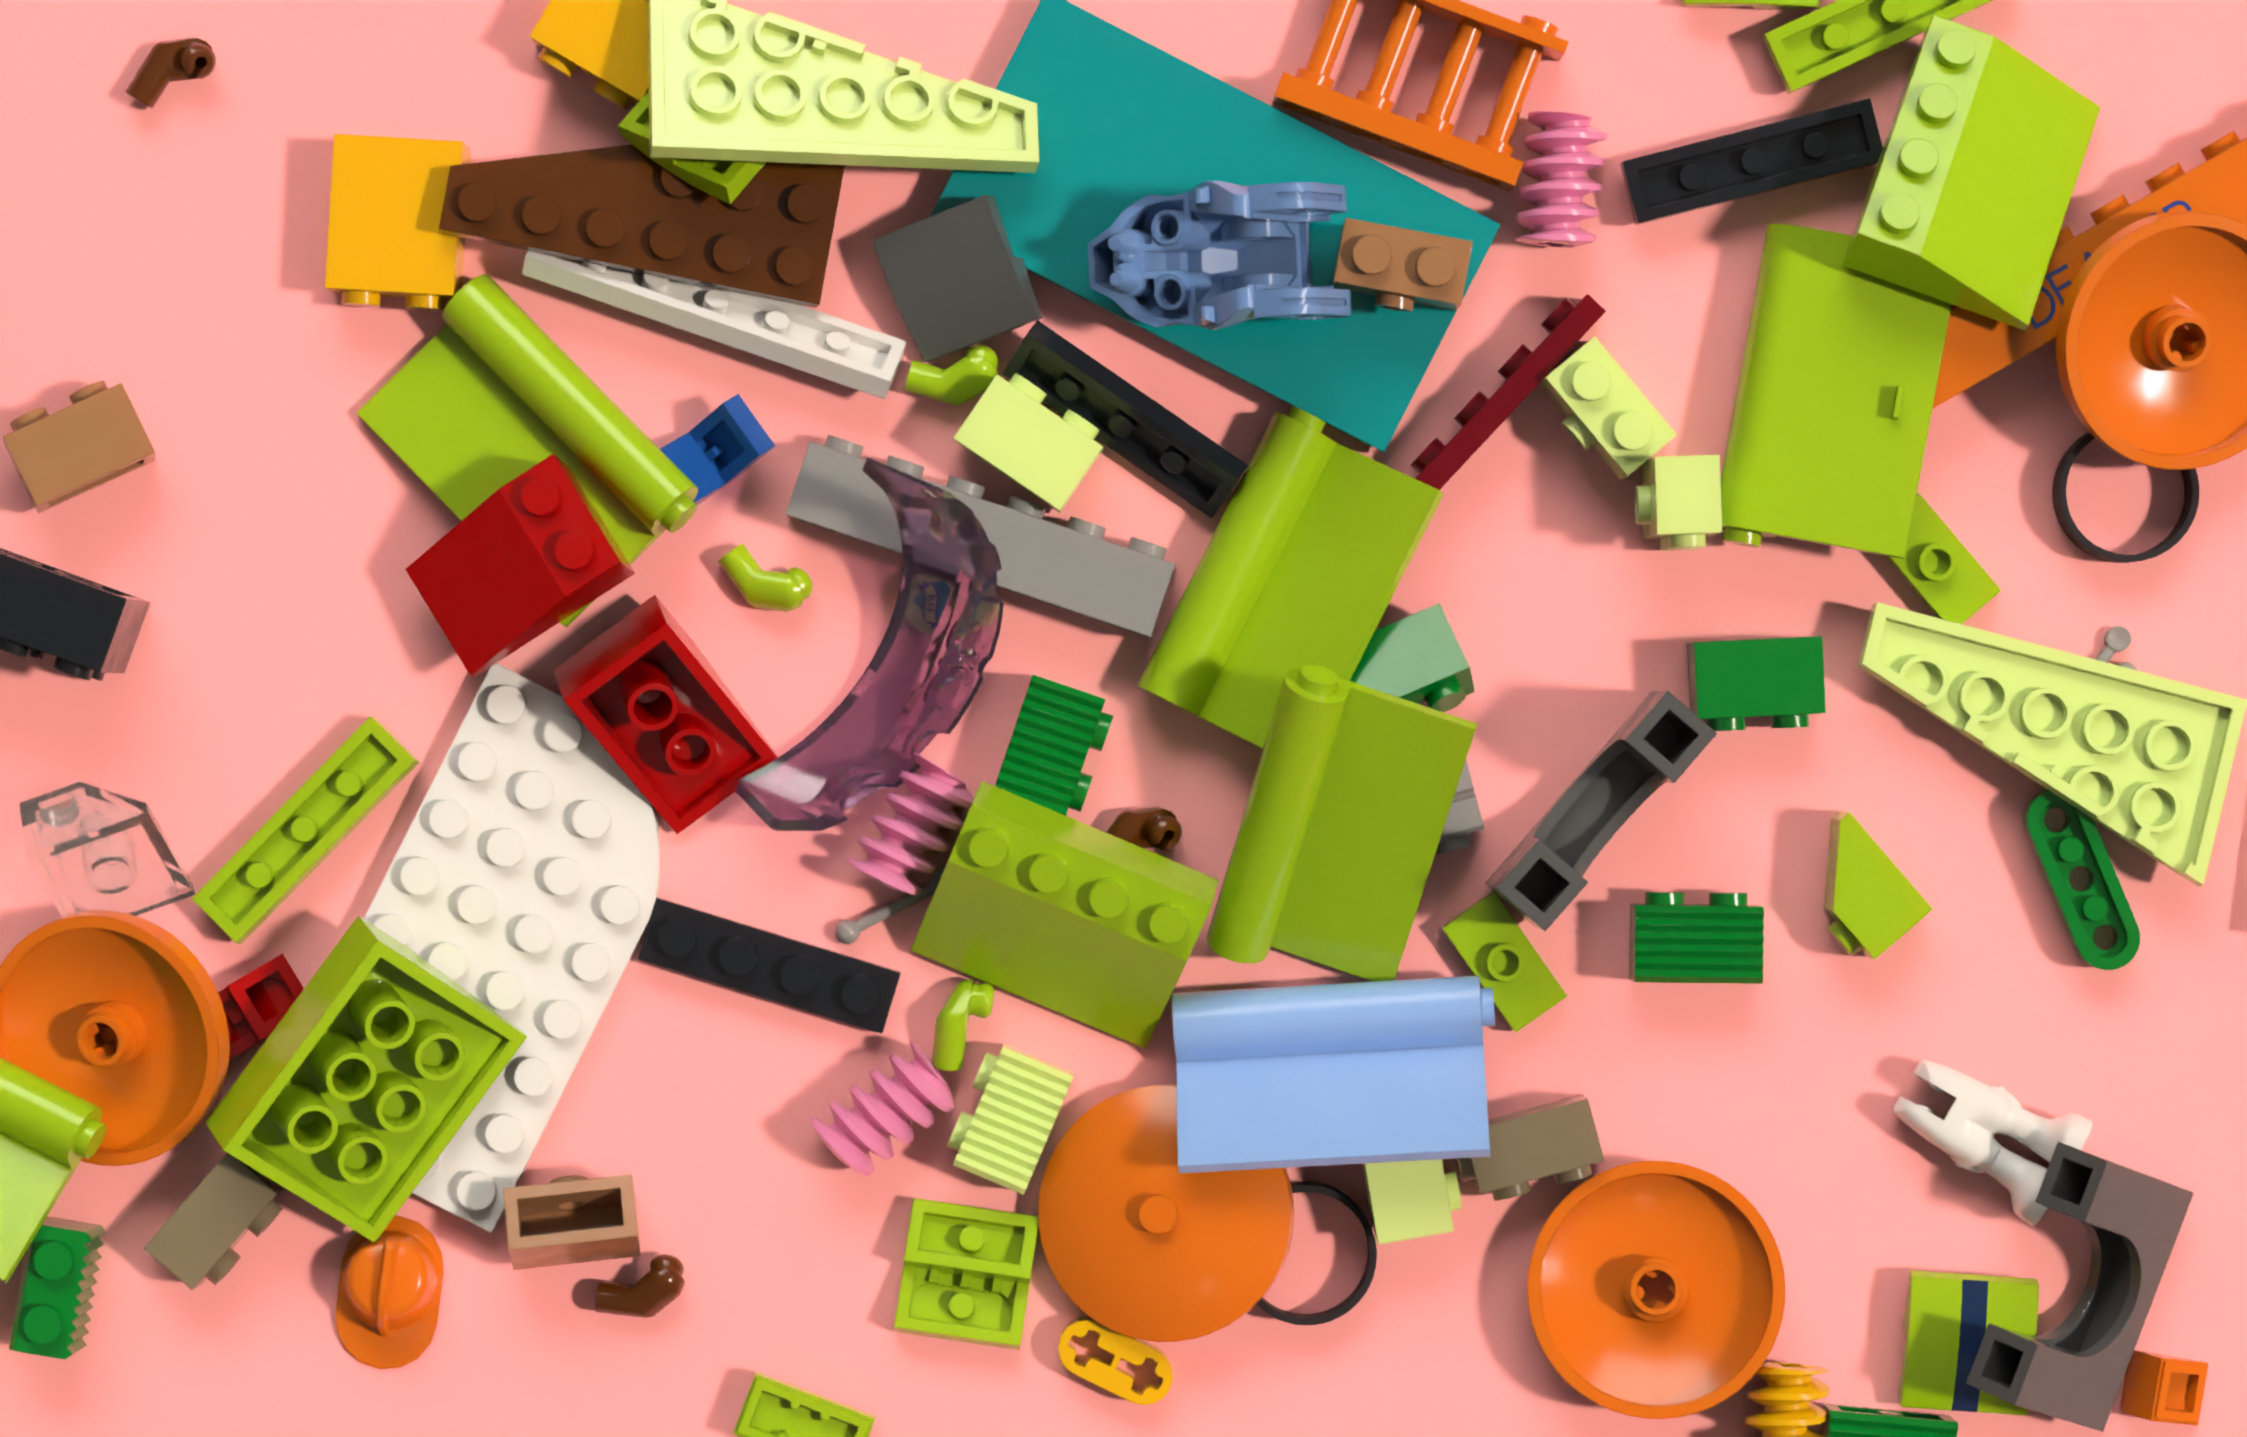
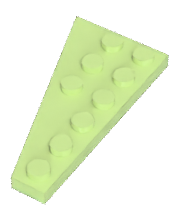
(802, 95)
(2101, 736)

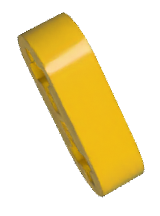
(1107, 1374)

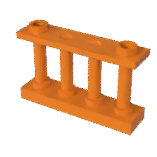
(1430, 134)

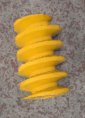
(1788, 1400)

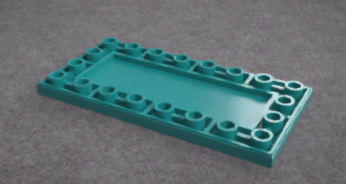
(1142, 123)

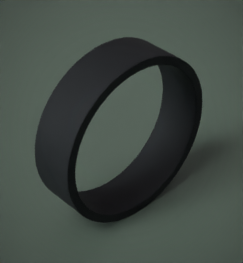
(2061, 509)
(1360, 1290)

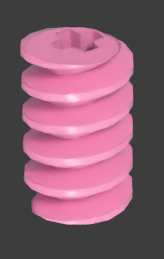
(1560, 180)
(913, 827)
(885, 1111)

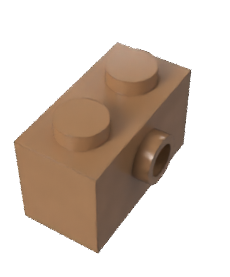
(1401, 266)
(78, 445)
(571, 1221)

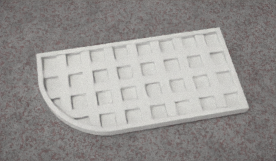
(532, 897)

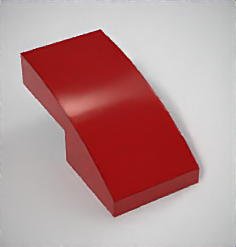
(258, 1003)

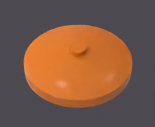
(2160, 341)
(120, 1022)
(1151, 1245)
(1656, 1289)

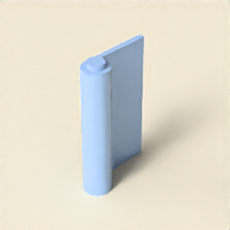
(1331, 1074)

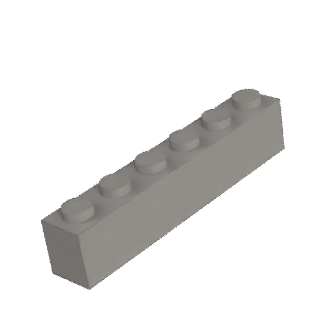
(1037, 557)

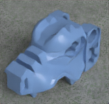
(1219, 255)

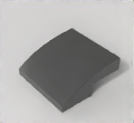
(957, 278)

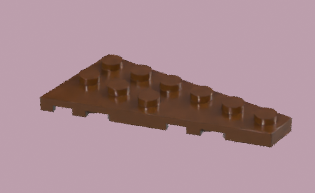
(640, 218)

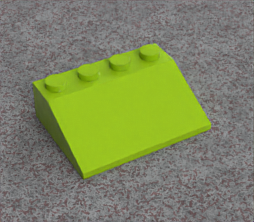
(1973, 176)
(1065, 915)
(364, 1080)

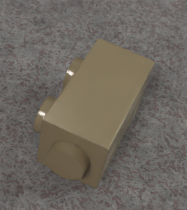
(1533, 1145)
(212, 1221)

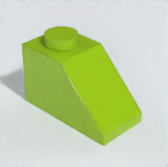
(1866, 892)

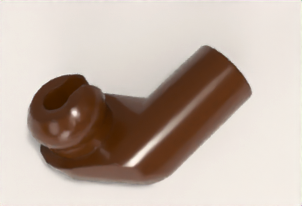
(168, 63)
(1147, 828)
(648, 1294)

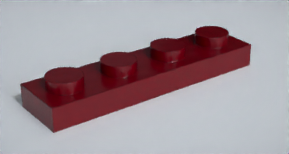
(1522, 374)

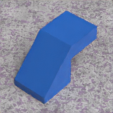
(719, 447)

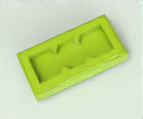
(1943, 568)
(1504, 960)
(787, 1410)

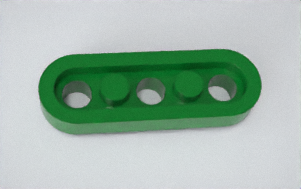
(2103, 897)

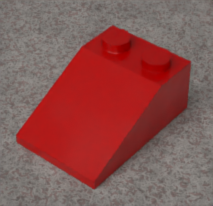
(518, 565)
(663, 714)

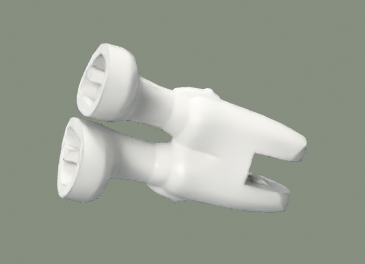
(1975, 1119)

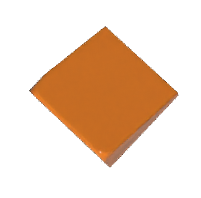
(2164, 1388)

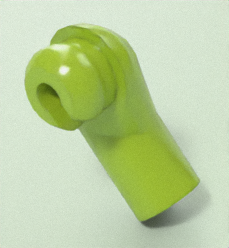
(959, 381)
(766, 588)
(953, 1019)

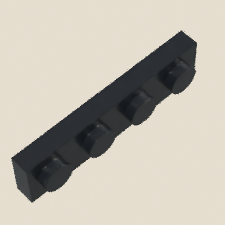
(1752, 161)
(1127, 419)
(769, 965)

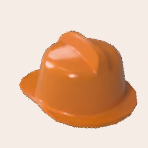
(390, 1294)

